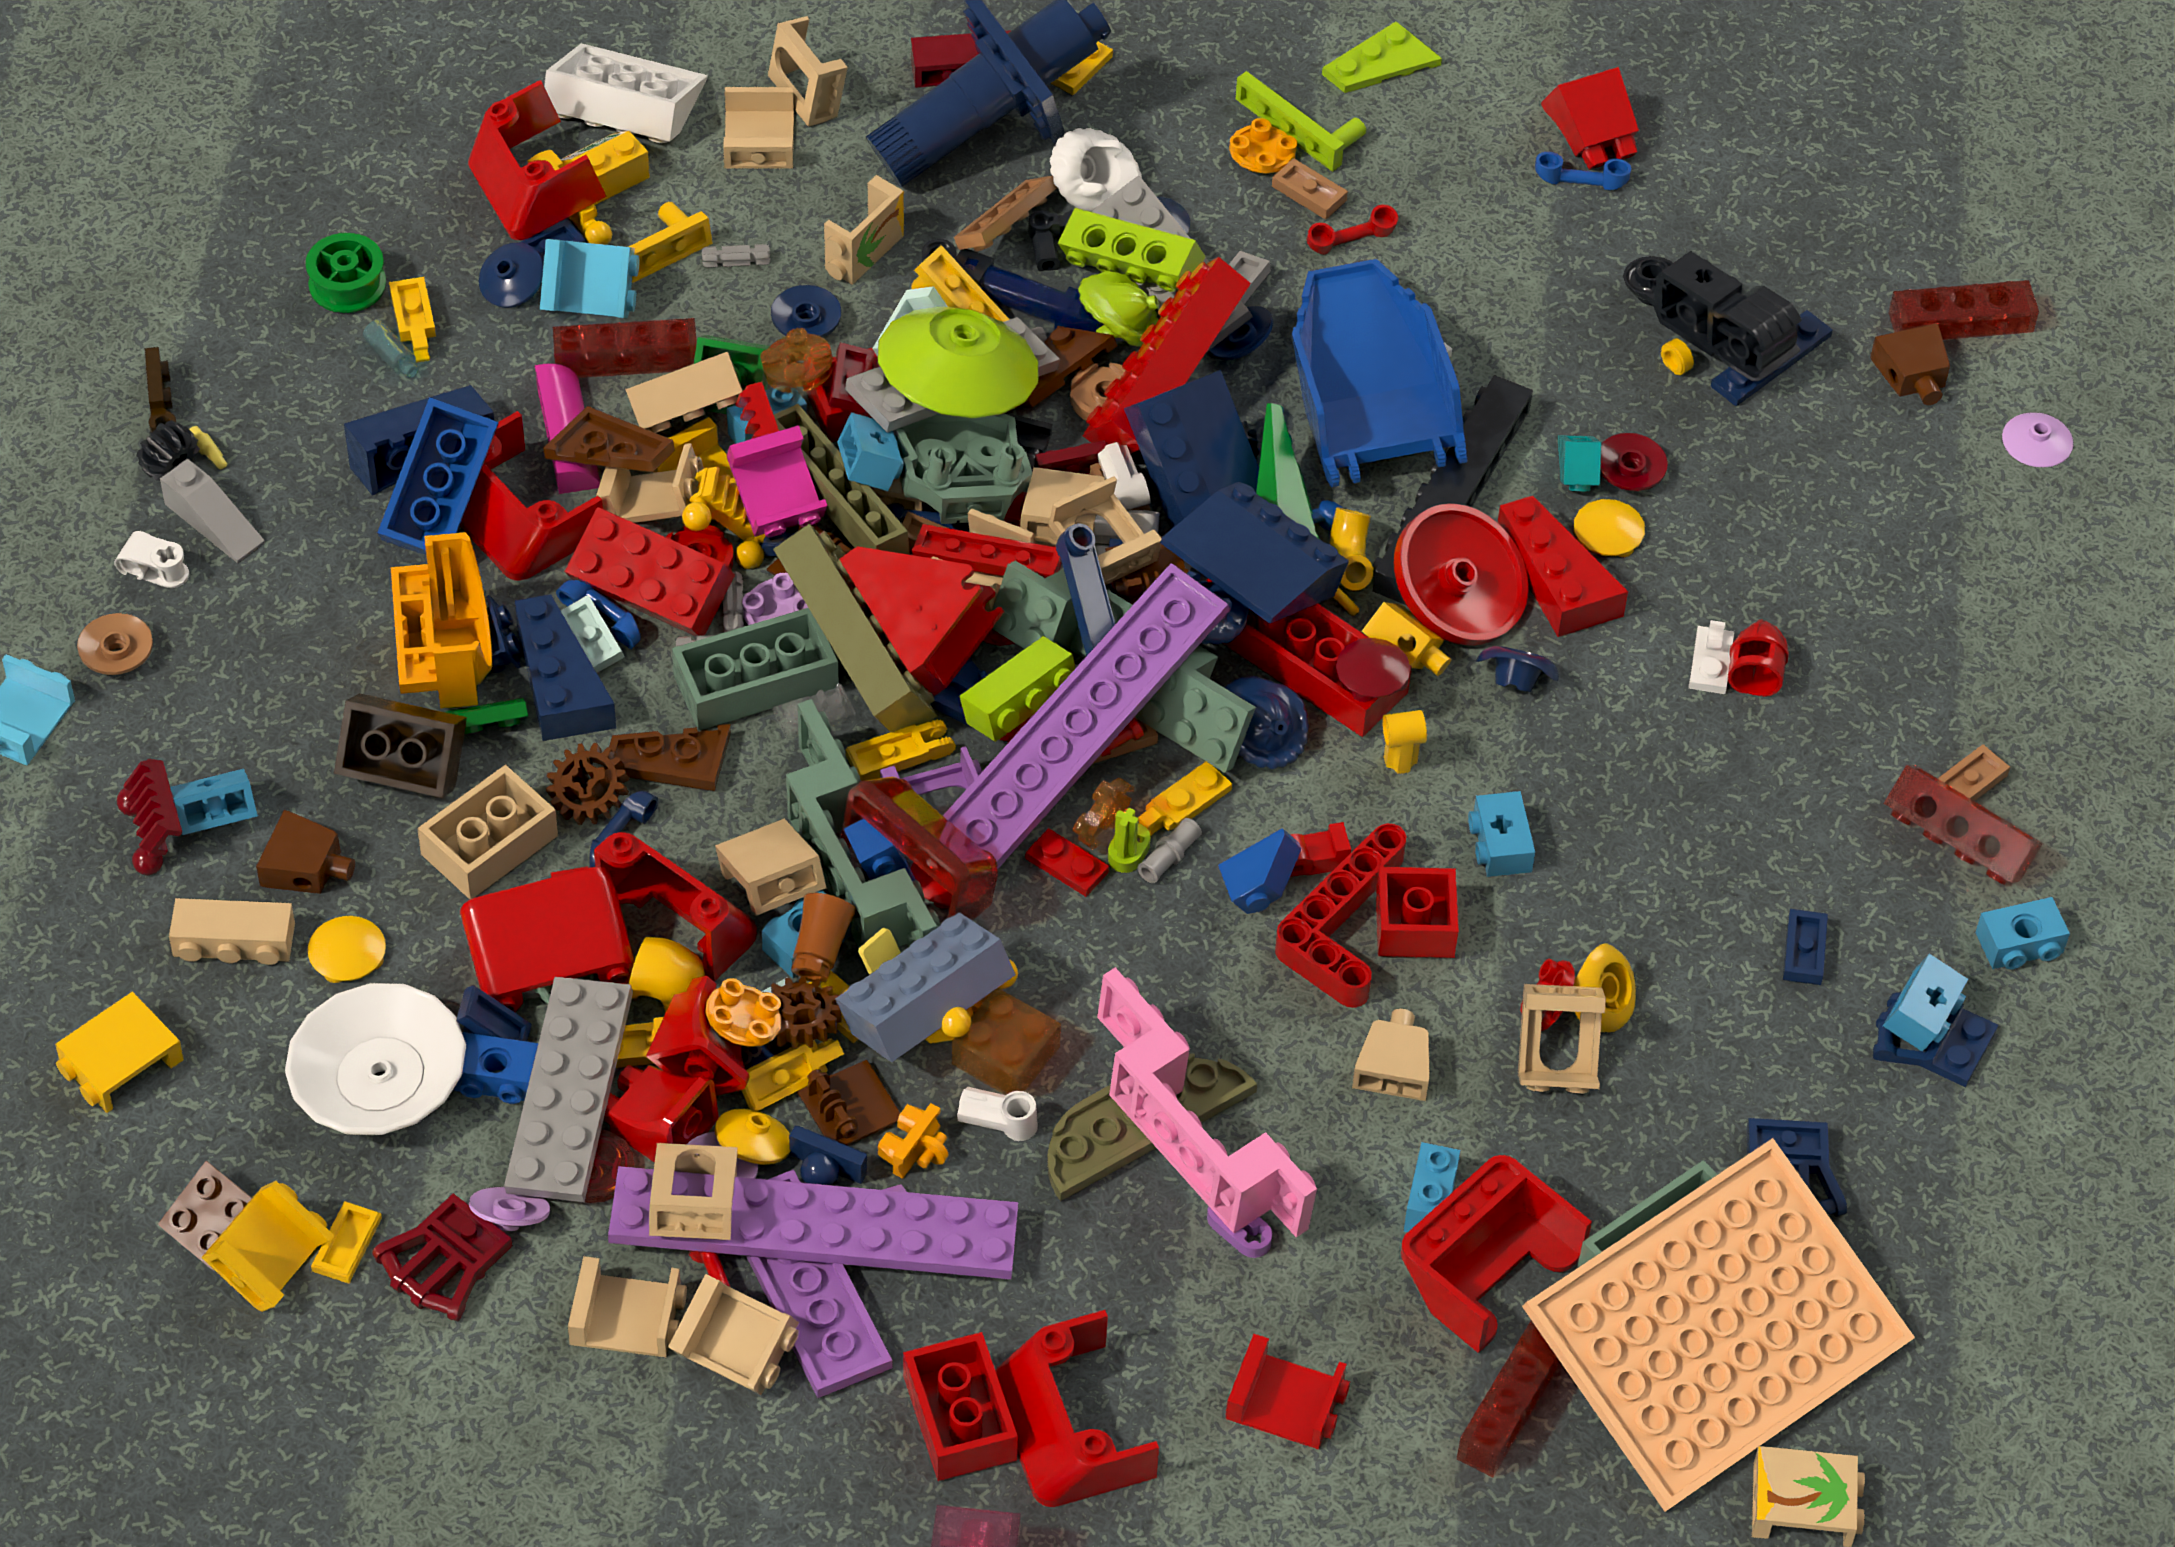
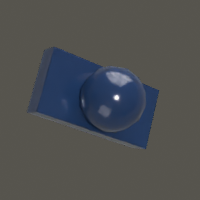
(488, 1017)
(826, 1158)

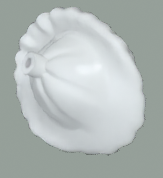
(1091, 167)

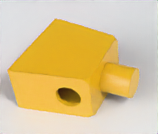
(1401, 627)

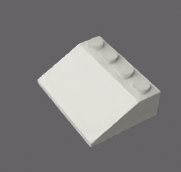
(623, 92)

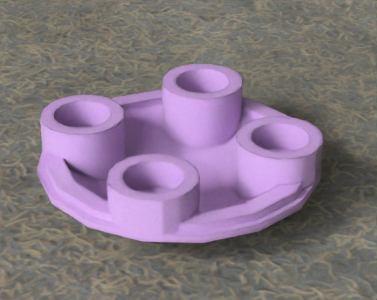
(772, 599)

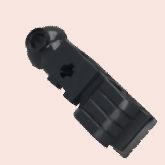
(1708, 309)

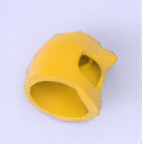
(663, 969)

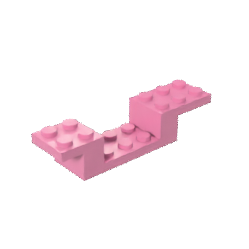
(1145, 1087)

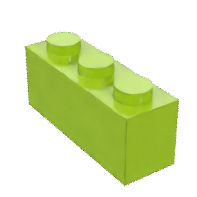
(1016, 688)

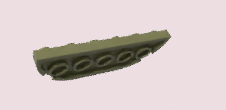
(1101, 1138)

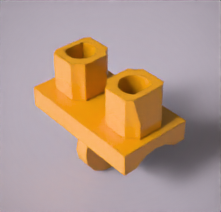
(919, 1141)

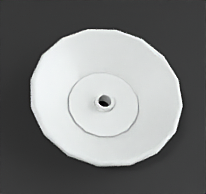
(371, 1032)

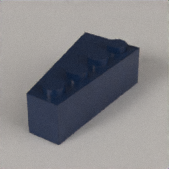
(382, 440)
(561, 677)

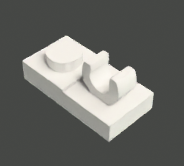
(1711, 658)

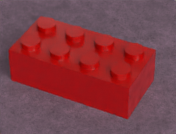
(650, 572)

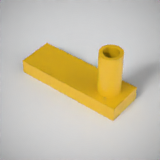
(680, 239)
(954, 284)

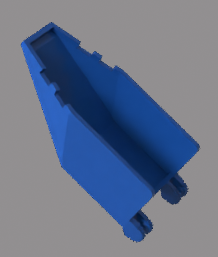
(1373, 371)

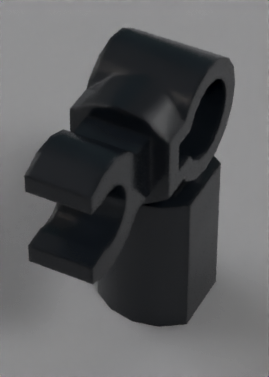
(1043, 230)

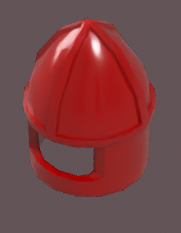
(1761, 647)

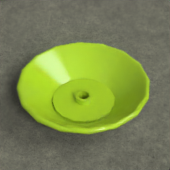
(958, 362)

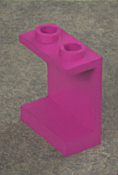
(775, 482)

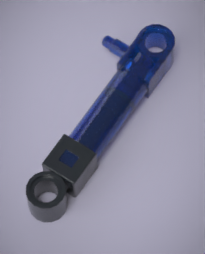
(1020, 292)

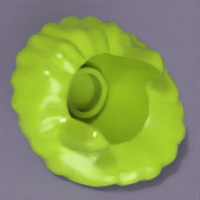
(1119, 305)

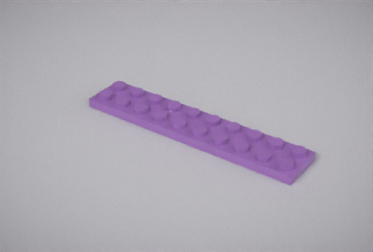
(1086, 713)
(833, 1224)

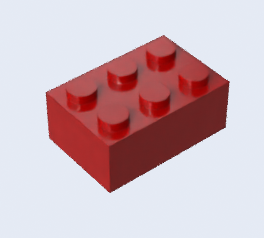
(960, 1406)

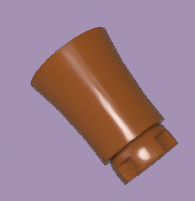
(821, 935)

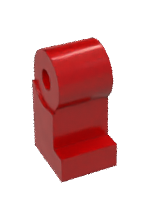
(1321, 850)

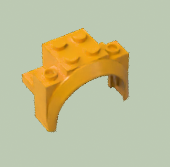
(448, 640)

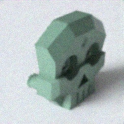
(963, 464)

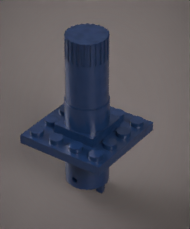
(1004, 76)

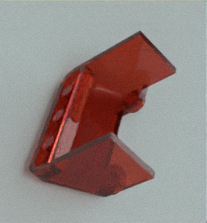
(927, 840)

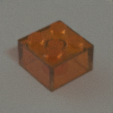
(1006, 1043)

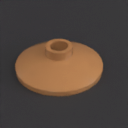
(113, 632)

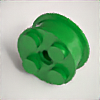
(345, 272)

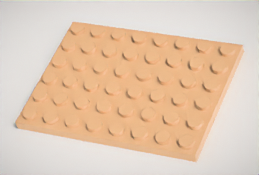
(1718, 1323)

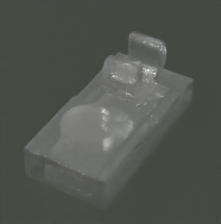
(833, 702)

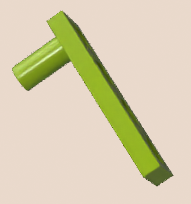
(1310, 136)

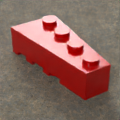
(1560, 571)

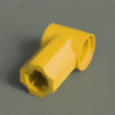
(1403, 737)

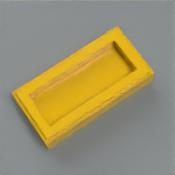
(352, 1234)

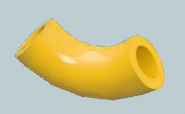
(1349, 538)

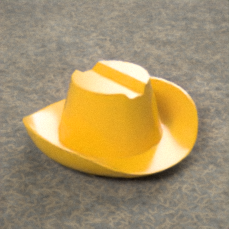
(1612, 972)

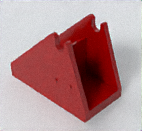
(924, 610)

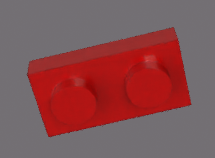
(1067, 862)

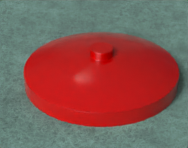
(1461, 574)

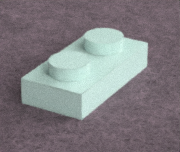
(592, 633)

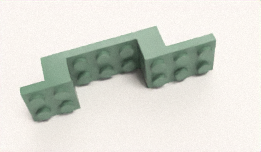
(1184, 709)
(817, 812)

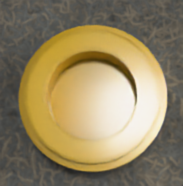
(1677, 356)

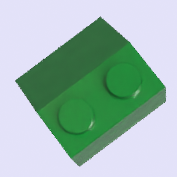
(743, 355)

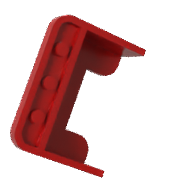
(1482, 1236)

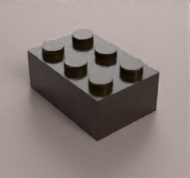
(400, 745)

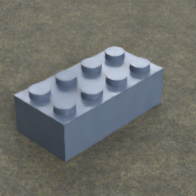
(917, 988)

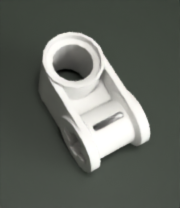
(153, 560)

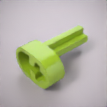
(1124, 850)

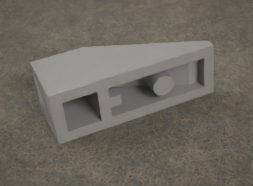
(209, 510)

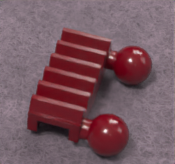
(151, 801)

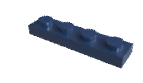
(1737, 388)

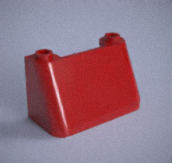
(645, 873)
(547, 931)

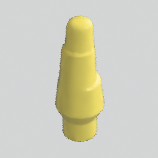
(208, 447)

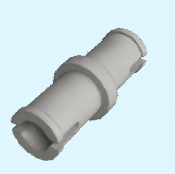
(1169, 850)

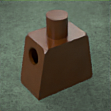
(1913, 362)
(302, 856)

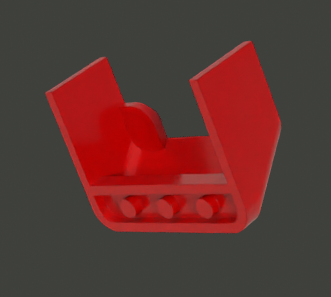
(536, 194)
(513, 536)
(1055, 1459)

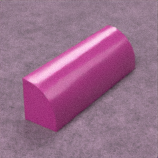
(560, 404)

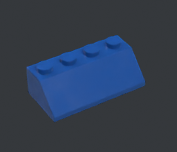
(437, 475)

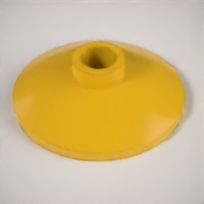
(756, 1135)

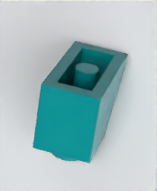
(1579, 461)

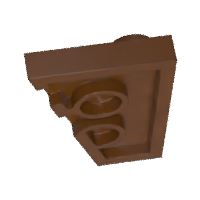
(1075, 352)
(608, 442)
(675, 759)

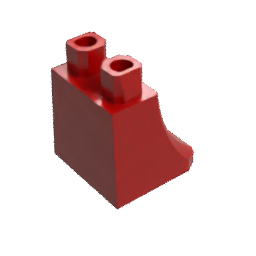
(1594, 115)
(691, 1046)
(661, 1108)

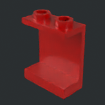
(1286, 1396)

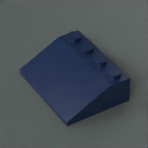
(1192, 444)
(1257, 553)

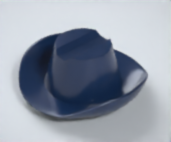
(1518, 667)

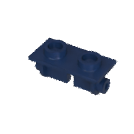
(504, 643)

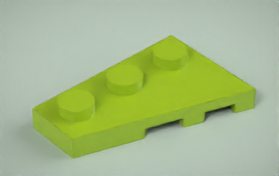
(1380, 57)

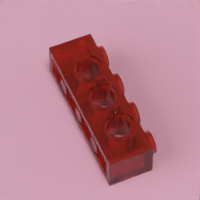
(1967, 309)
(626, 347)
(2016, 848)
(1508, 1403)

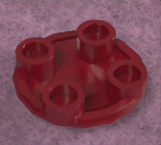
(1373, 668)

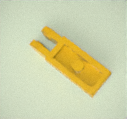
(900, 749)

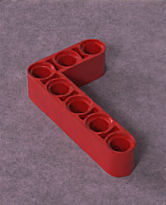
(1313, 935)

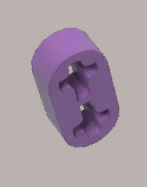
(1239, 1239)

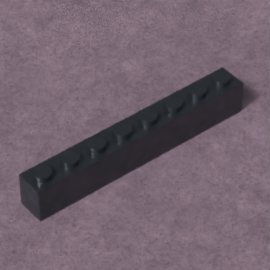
(1487, 434)

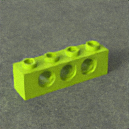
(1088, 230)

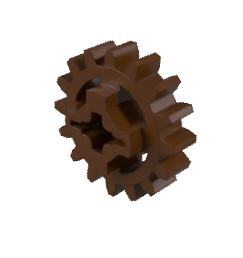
(601, 790)
(806, 1012)

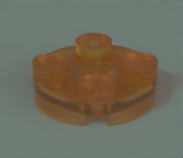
(780, 359)
(1108, 800)

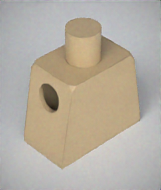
(1394, 1058)

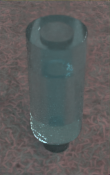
(390, 348)

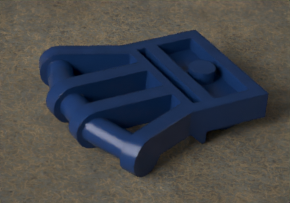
(1952, 1057)
(1806, 1149)

